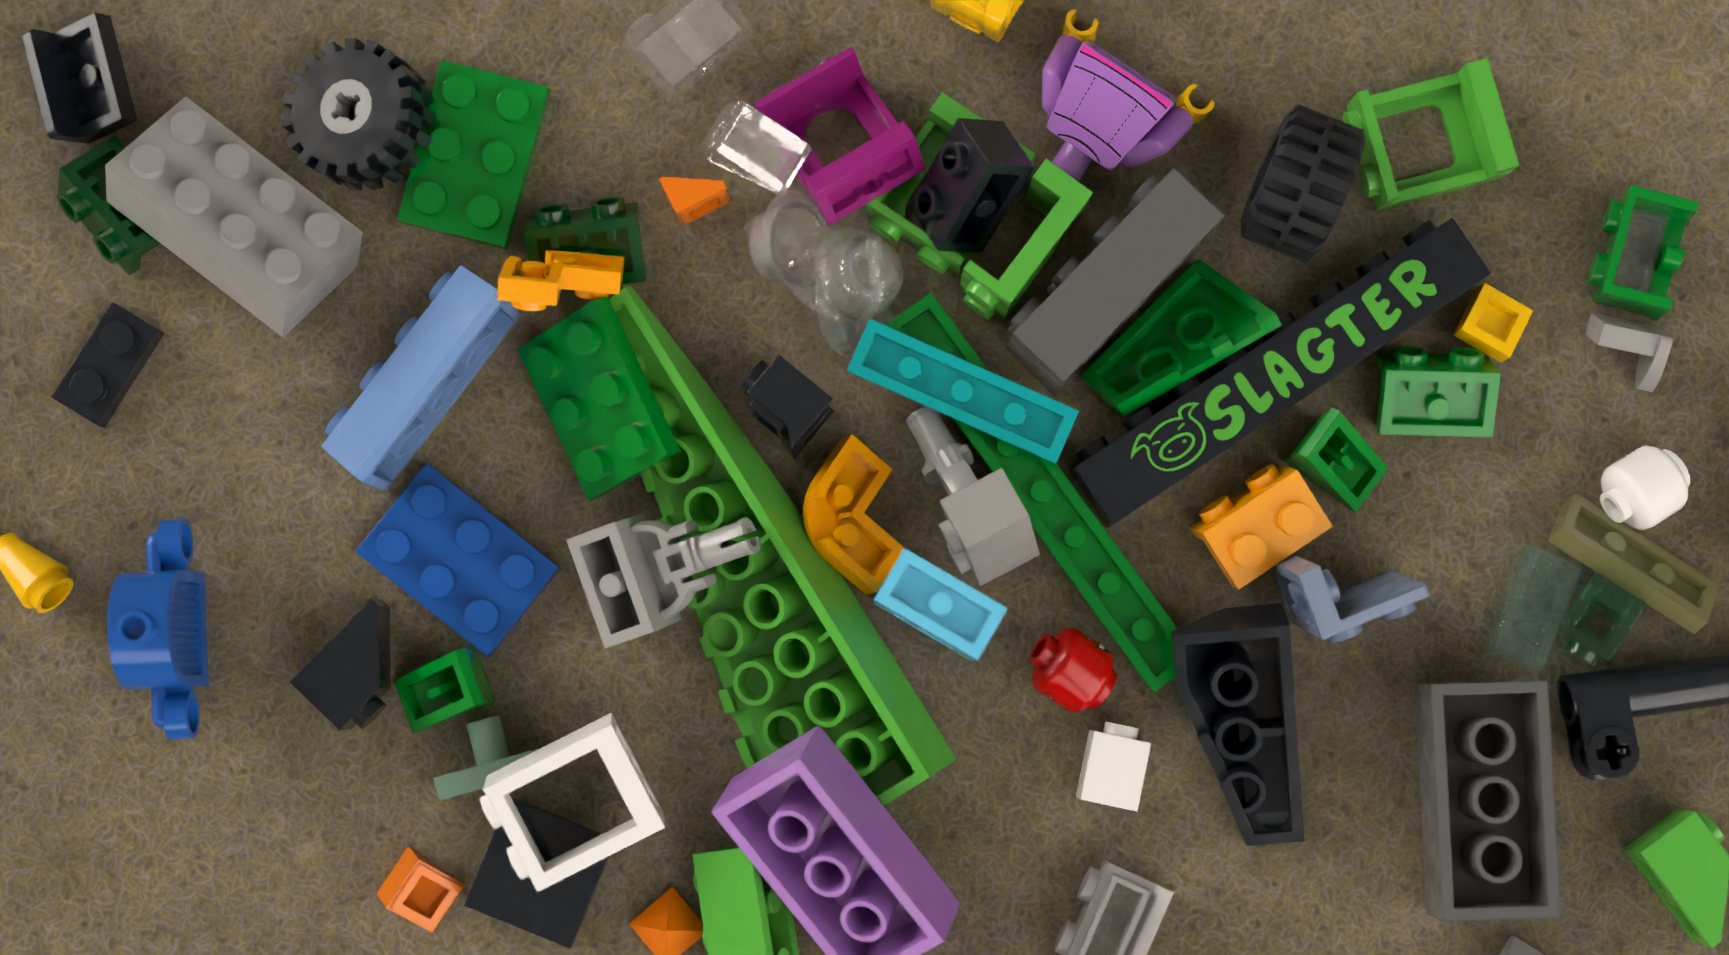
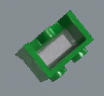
(1641, 251)

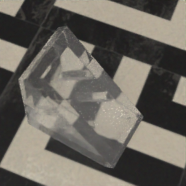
(753, 147)

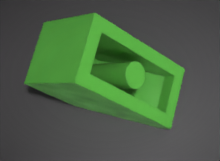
(1687, 871)

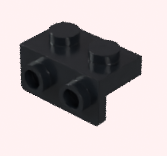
(80, 80)

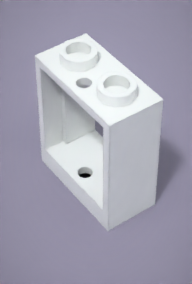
(626, 773)

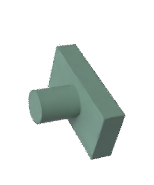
(490, 755)

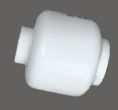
(1644, 487)

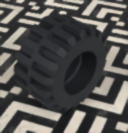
(1302, 183)

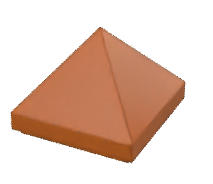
(668, 925)

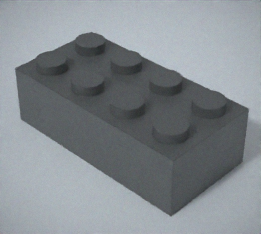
(1116, 278)
(1487, 800)

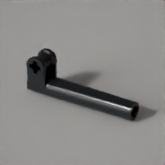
(1603, 703)

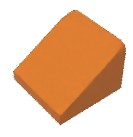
(694, 197)
(419, 890)

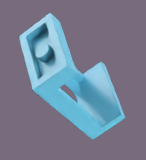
(939, 605)

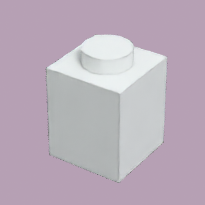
(1114, 767)

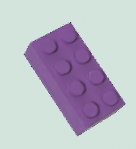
(835, 852)

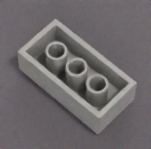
(233, 216)

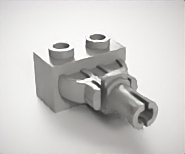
(985, 518)
(642, 573)

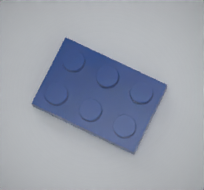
(458, 560)

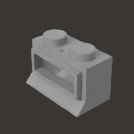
(1117, 914)

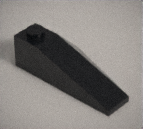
(1241, 700)

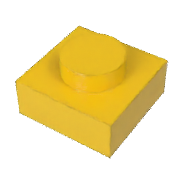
(1493, 322)

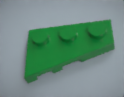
(1178, 337)

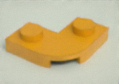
(540, 284)
(837, 518)

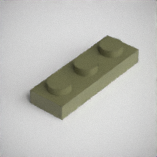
(1634, 563)

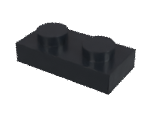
(107, 365)

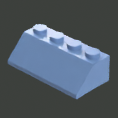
(420, 378)

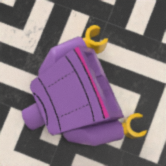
(1108, 107)

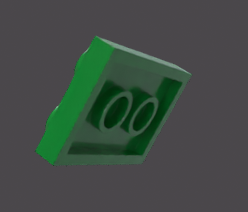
(477, 155)
(598, 399)

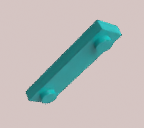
(963, 391)

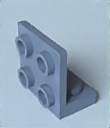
(1325, 612)

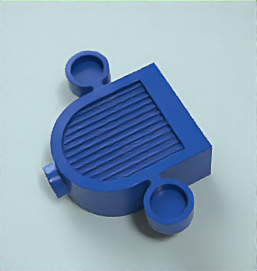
(162, 630)

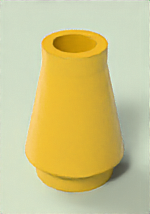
(33, 575)

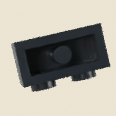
(970, 185)

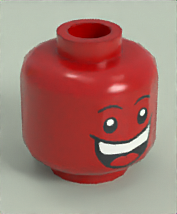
(1072, 670)

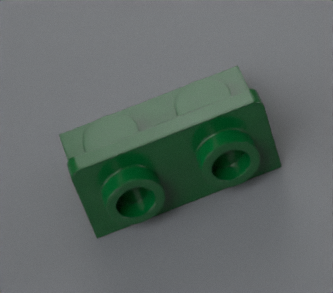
(85, 200)
(603, 229)

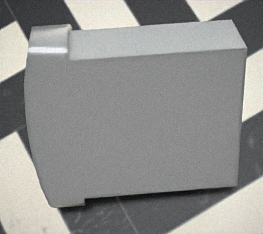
(1644, 339)

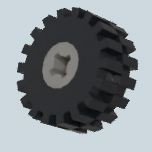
(386, 118)

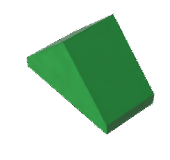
(1337, 459)
(444, 689)

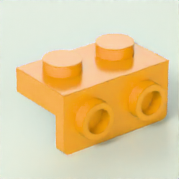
(1260, 524)

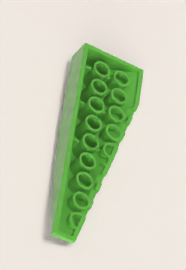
(782, 620)

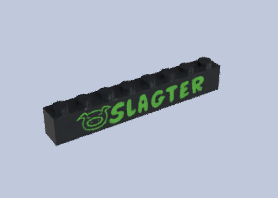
(1278, 372)

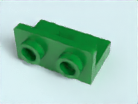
(1437, 393)

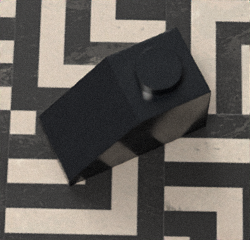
(352, 670)

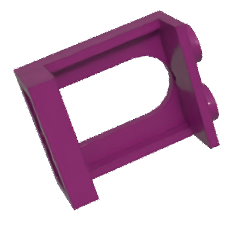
(868, 170)

